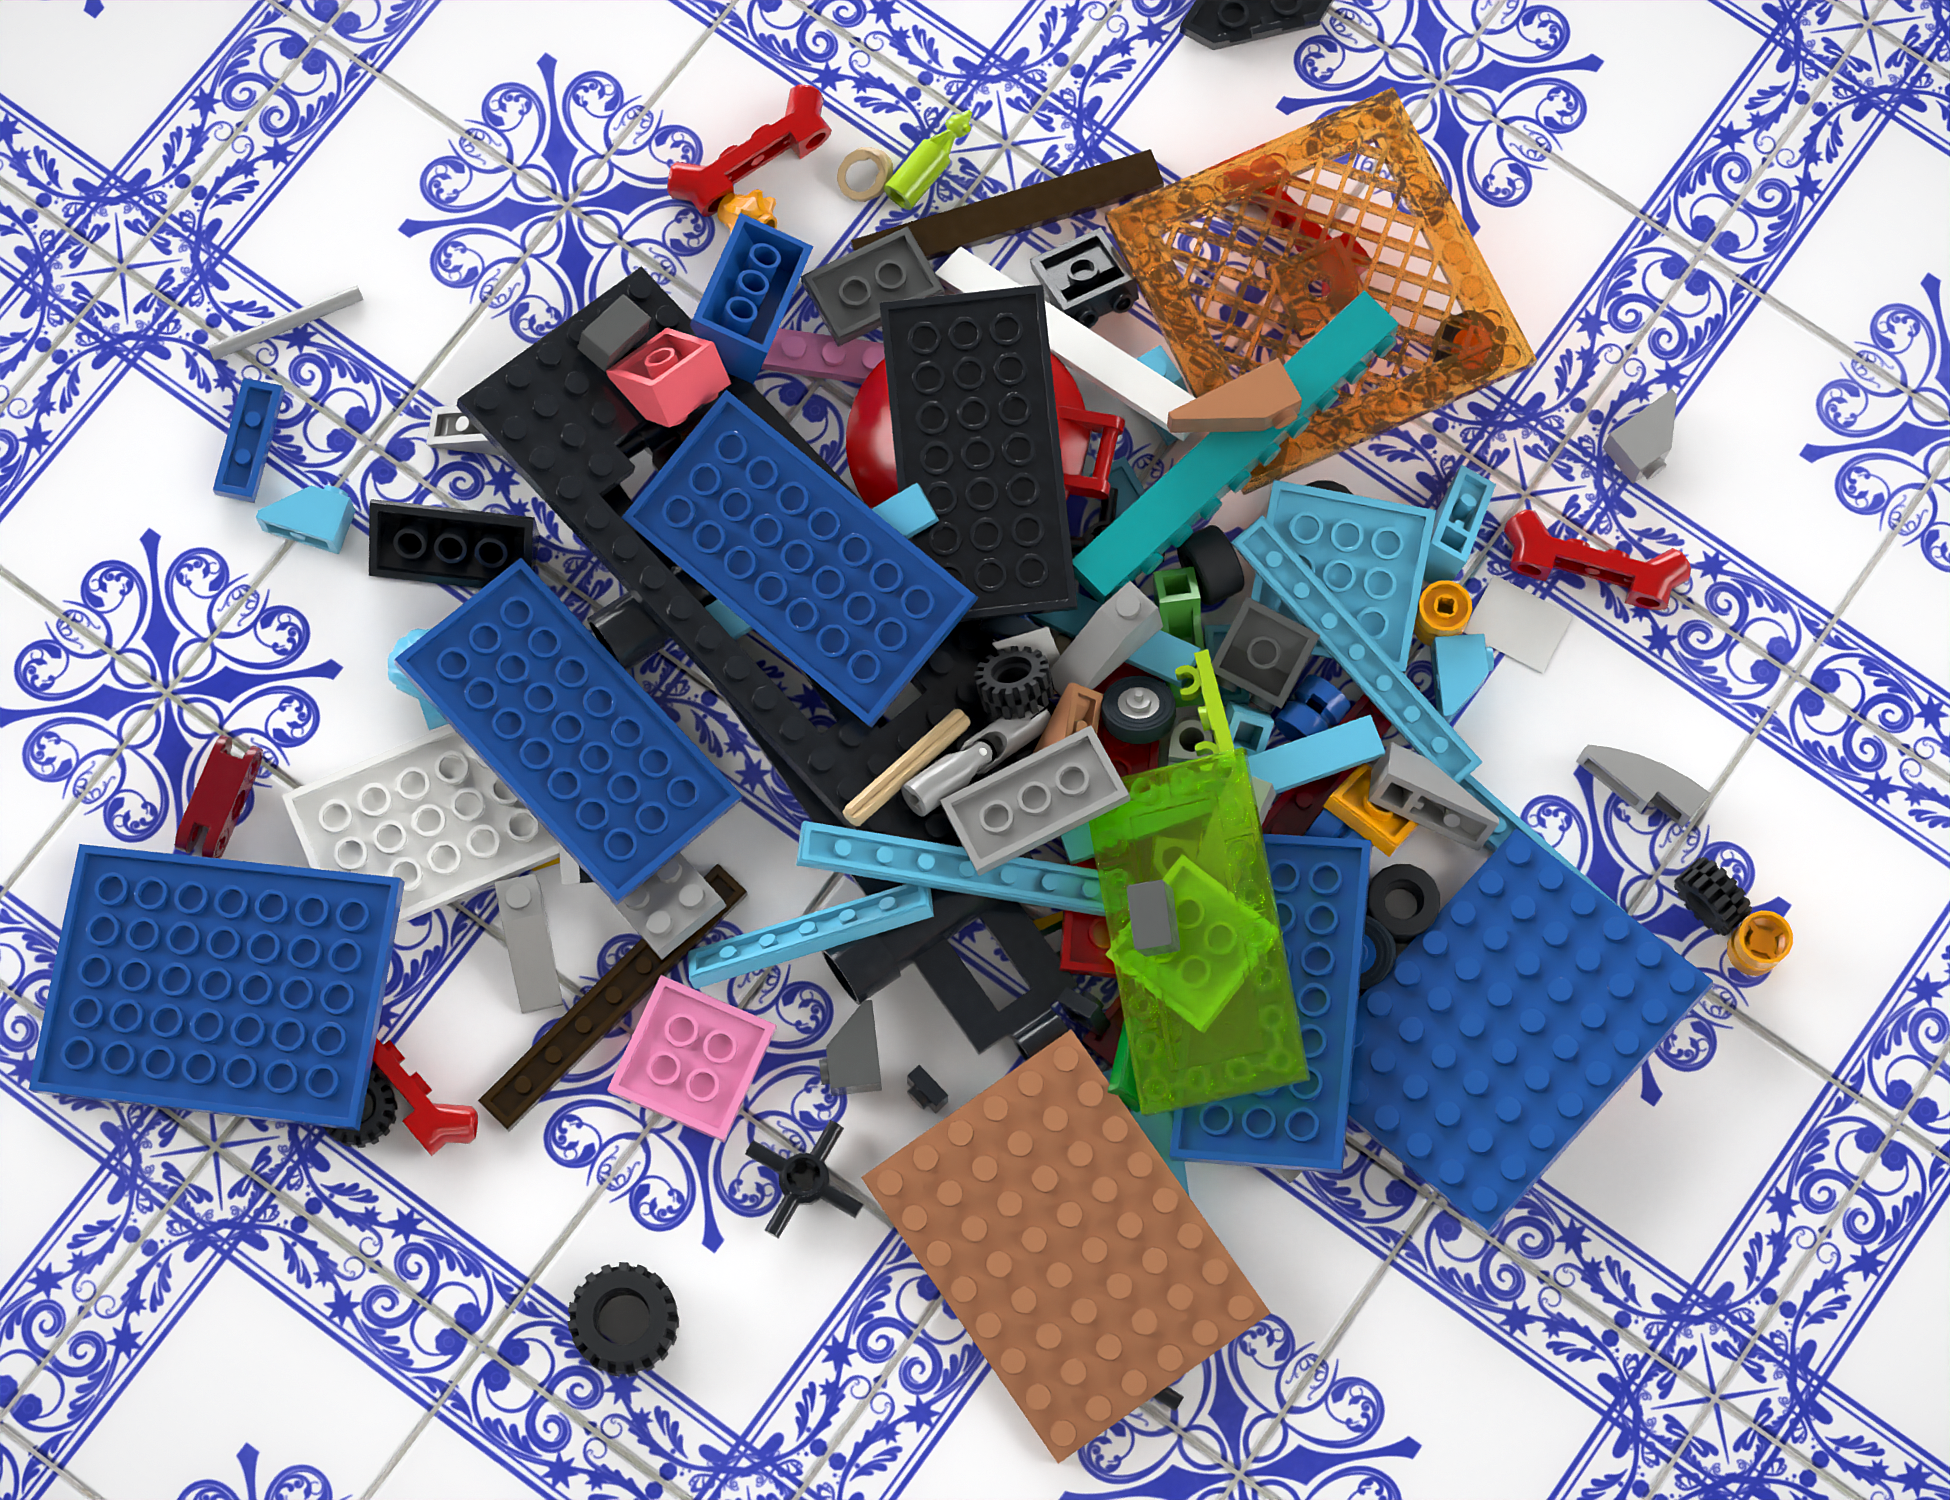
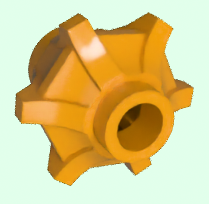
(750, 205)

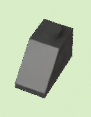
(853, 1055)

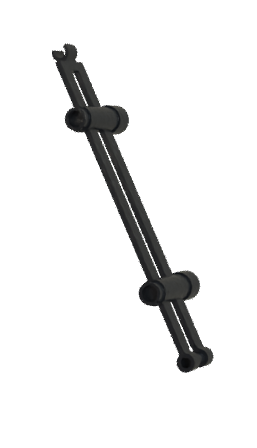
(876, 960)

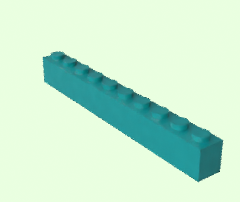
(1225, 459)

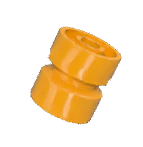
(1437, 618)
(1759, 943)

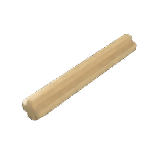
(906, 767)

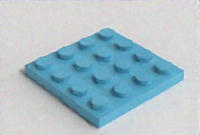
(1362, 551)

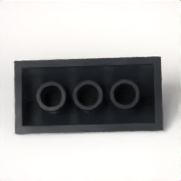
(447, 543)

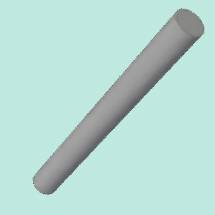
(285, 322)

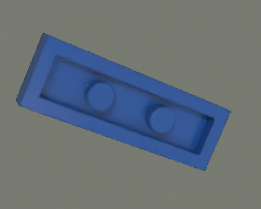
(248, 440)

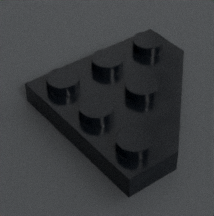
(1236, 22)

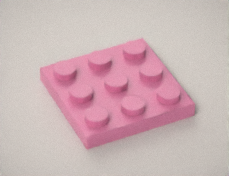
(692, 1058)

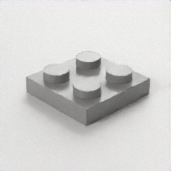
(671, 906)

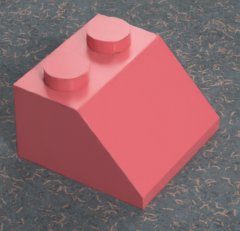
(670, 376)

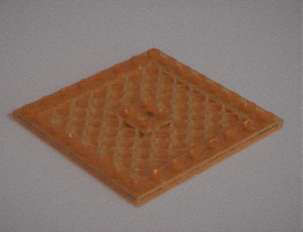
(1374, 120)

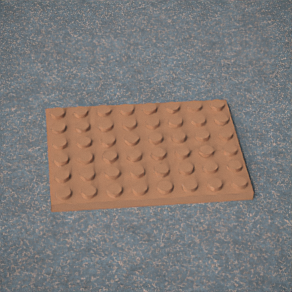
(1065, 1246)

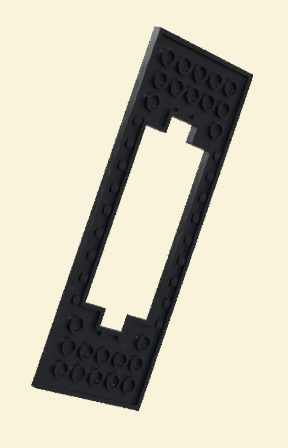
(561, 430)

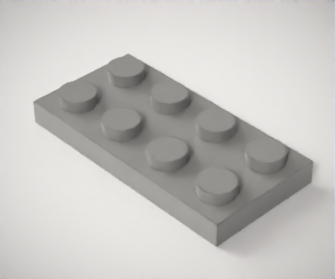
(1035, 800)

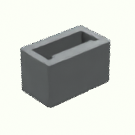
(614, 333)
(1153, 918)

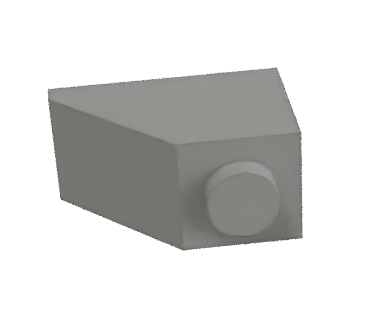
(1644, 440)

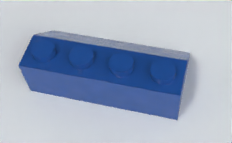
(749, 294)

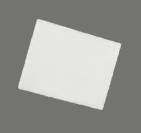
(1518, 623)

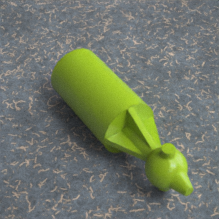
(926, 163)

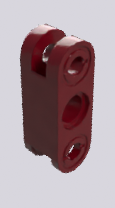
(218, 798)

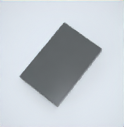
(852, 286)

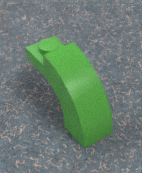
(1180, 611)

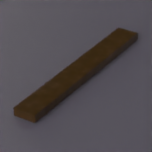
(1030, 206)
(595, 1016)

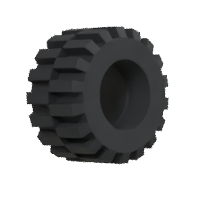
(601, 1289)

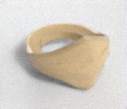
(883, 163)

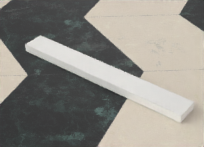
(1079, 346)

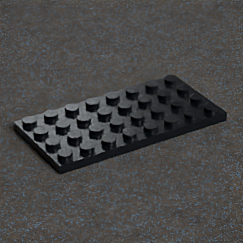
(983, 444)

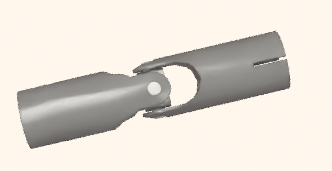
(957, 769)

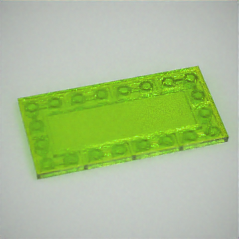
(1224, 1006)

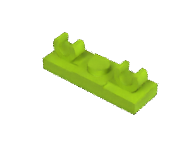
(1213, 713)

